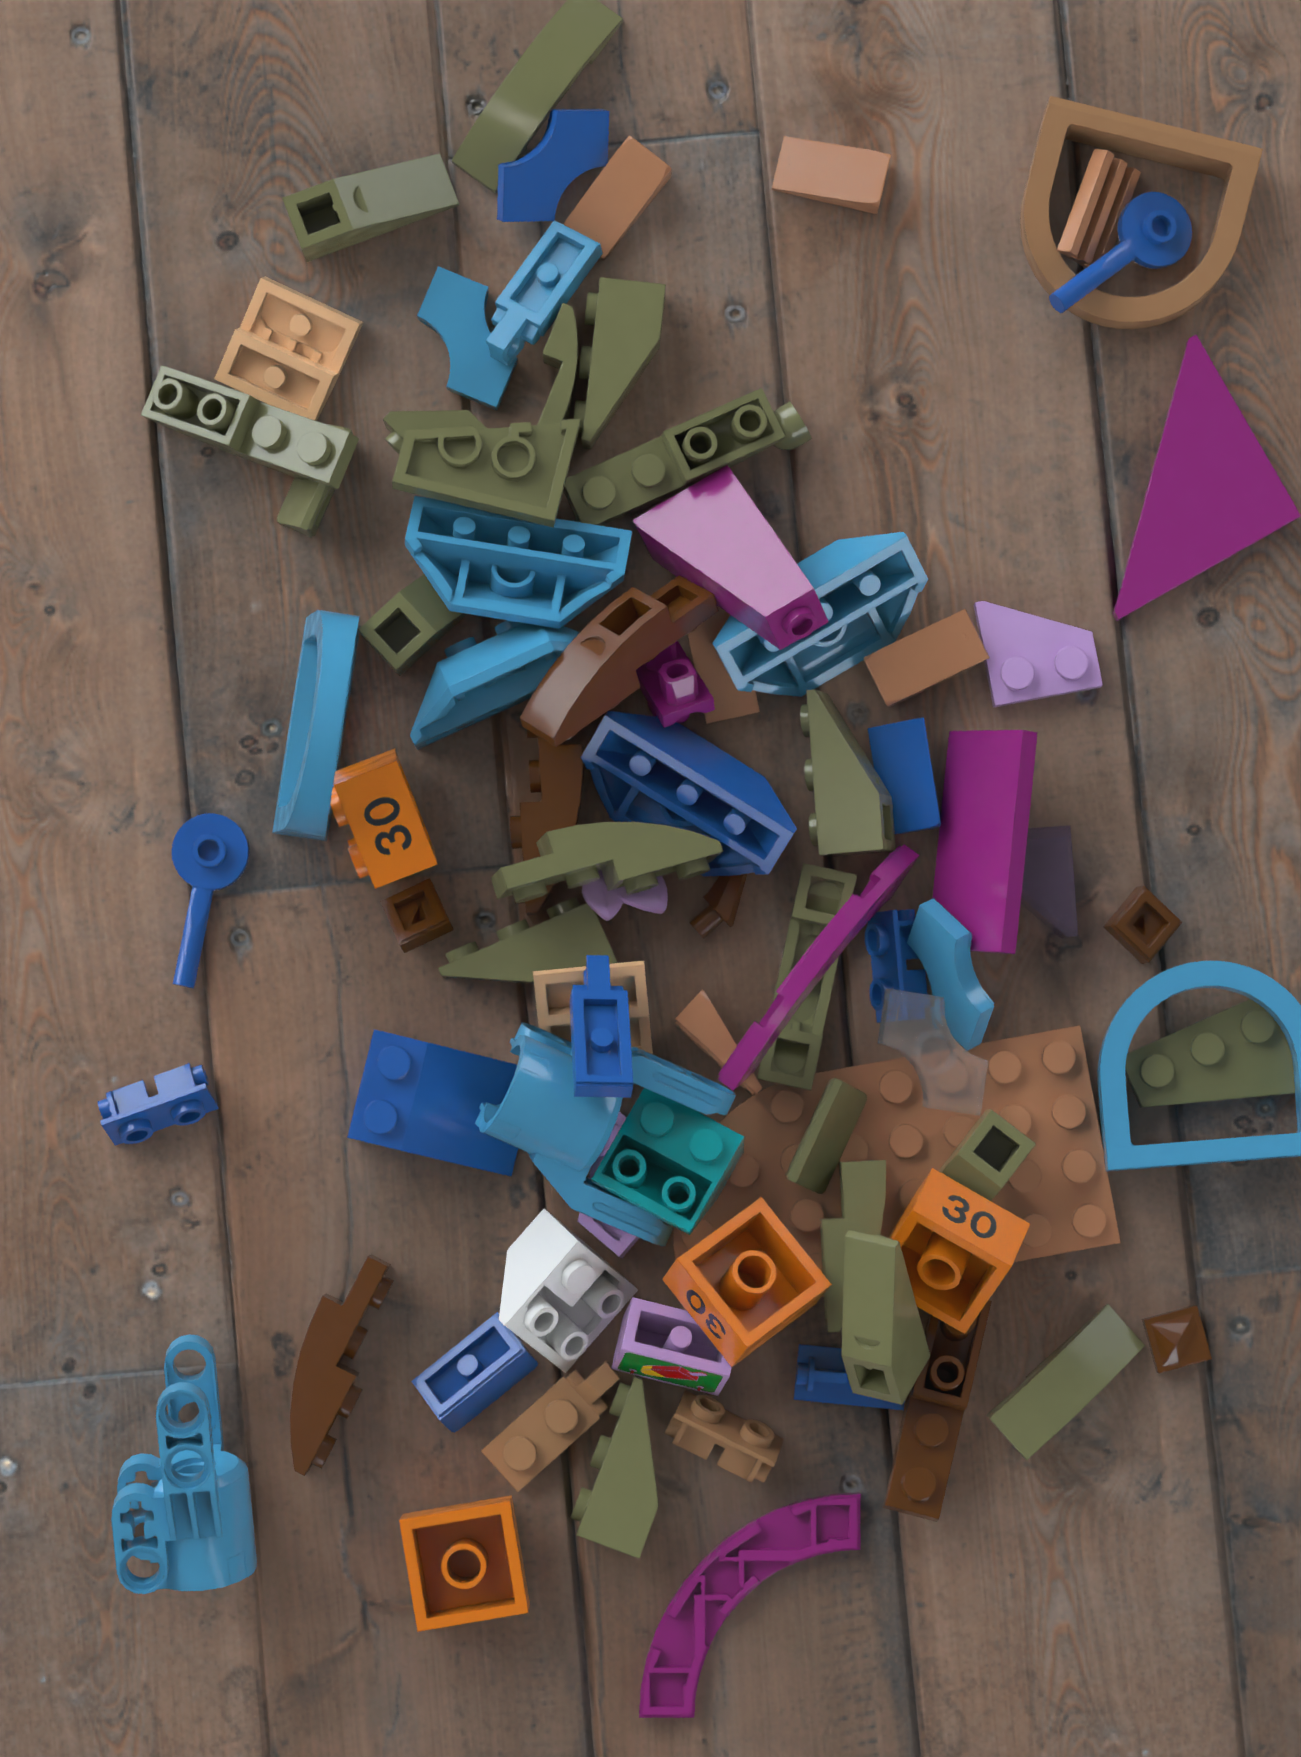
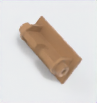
(747, 1444)

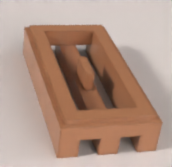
(1100, 210)

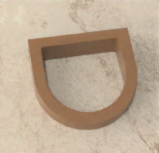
(1151, 141)

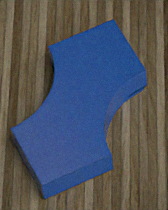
(534, 184)

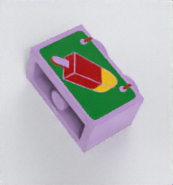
(668, 1348)

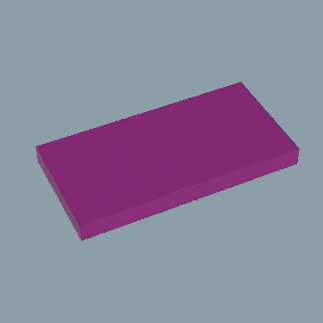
(985, 833)

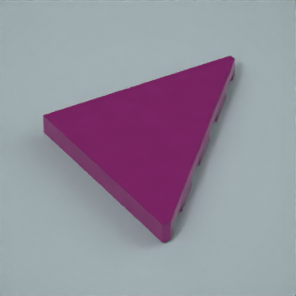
(1205, 491)

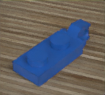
(600, 1034)

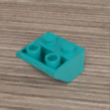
(670, 1160)

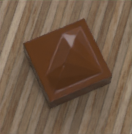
(417, 915)
(1142, 924)
(1176, 1339)

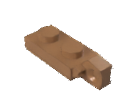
(550, 1425)

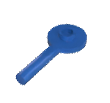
(1150, 231)
(209, 856)

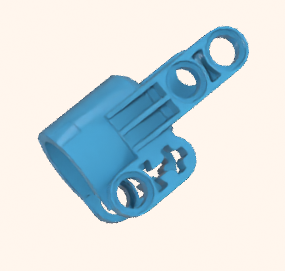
(570, 1132)
(200, 1494)

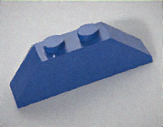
(690, 785)

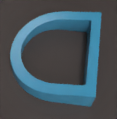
(317, 724)
(1113, 1105)

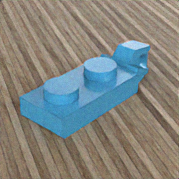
(539, 289)

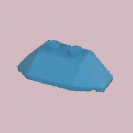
(514, 566)
(867, 597)
(487, 677)

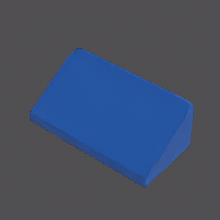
(905, 767)
(474, 1373)

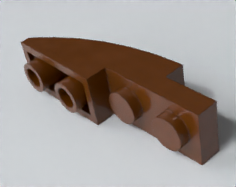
(603, 658)
(560, 781)
(322, 1383)
(934, 1419)

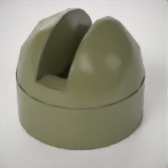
(792, 427)

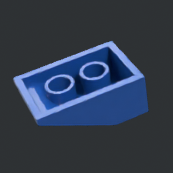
(428, 1102)

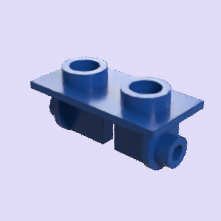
(887, 944)
(134, 1116)
(824, 1379)

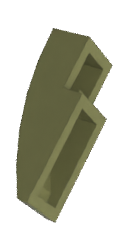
(862, 1211)
(1065, 1382)

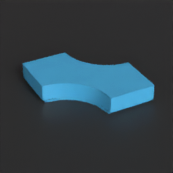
(457, 314)
(946, 956)

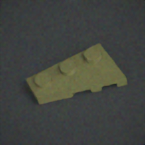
(494, 470)
(1214, 1059)

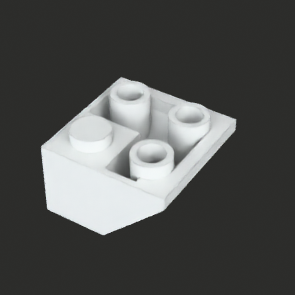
(559, 1291)

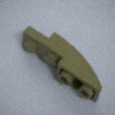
(249, 427)
(673, 460)
(625, 852)

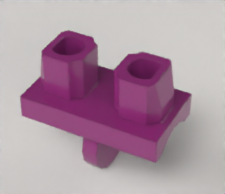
(673, 687)

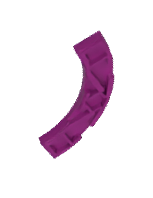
(814, 964)
(724, 1580)

